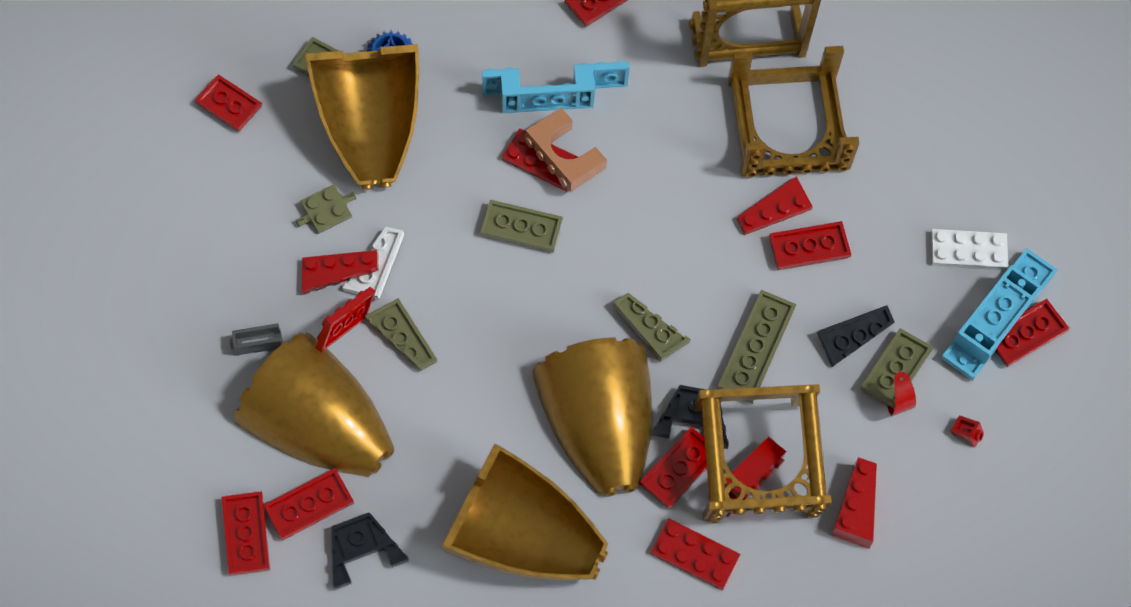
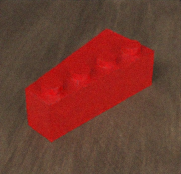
(757, 467)
(857, 508)

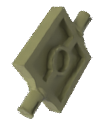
(326, 209)

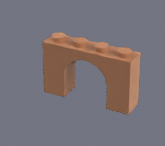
(570, 172)

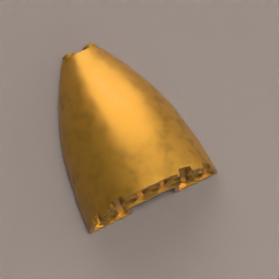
(368, 108)
(600, 409)
(314, 410)
(524, 524)

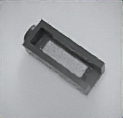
(256, 339)

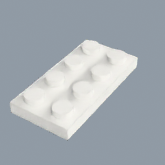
(969, 249)

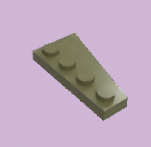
(400, 330)
(655, 333)

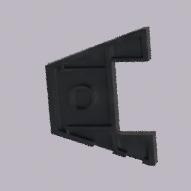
(682, 410)
(358, 539)

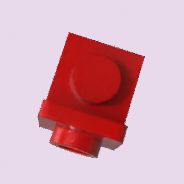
(968, 430)

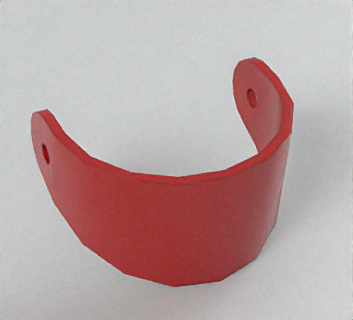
(904, 394)

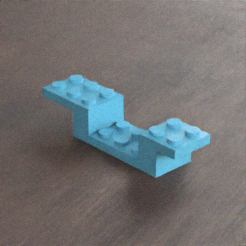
(548, 97)
(998, 313)

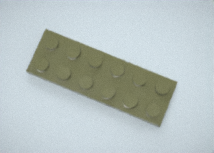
(757, 343)

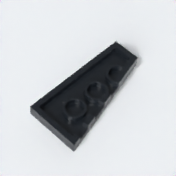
(850, 335)

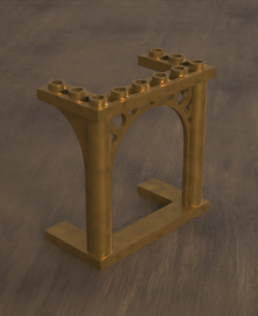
(713, 47)
(753, 152)
(719, 502)

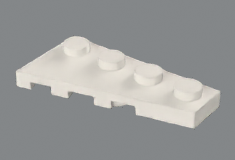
(387, 247)

